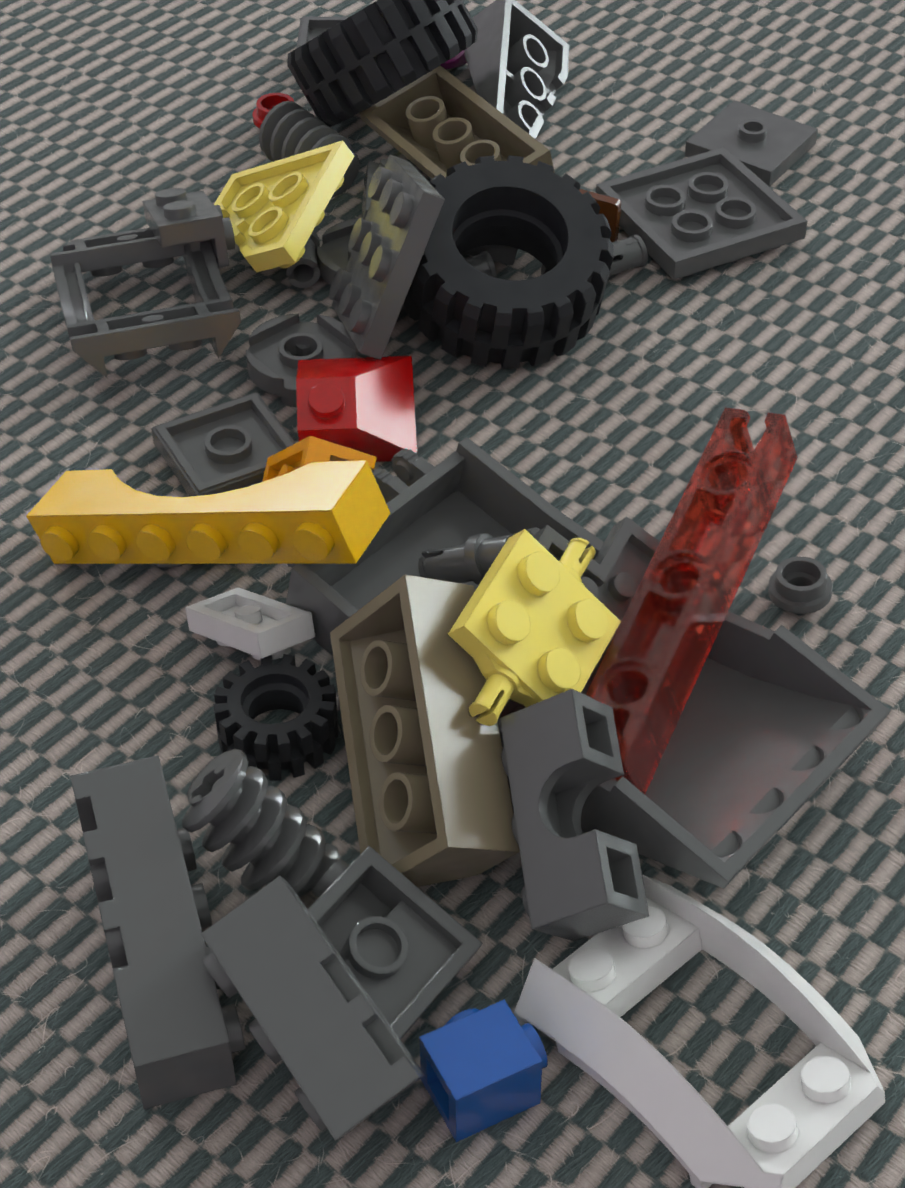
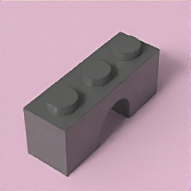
(553, 762)

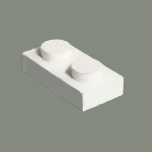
(251, 623)

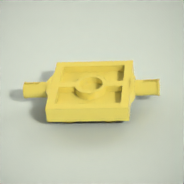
(533, 625)

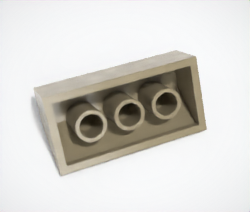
(446, 123)
(418, 762)

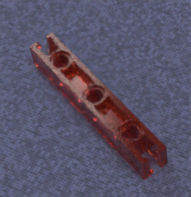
(691, 587)

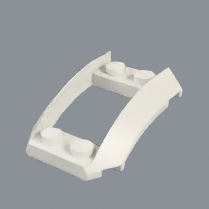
(786, 1128)

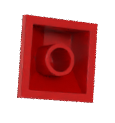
(358, 403)

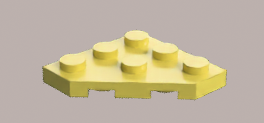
(282, 203)

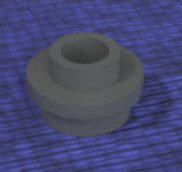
(800, 585)

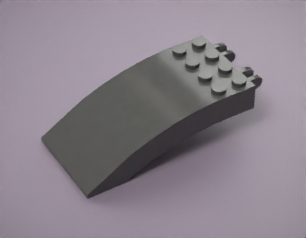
(756, 729)

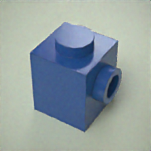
(482, 1068)

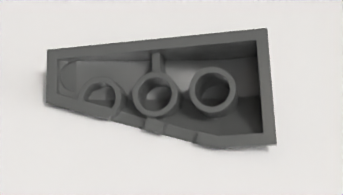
(517, 63)

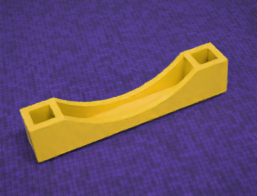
(297, 518)

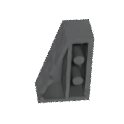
(309, 1009)

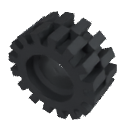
(274, 688)

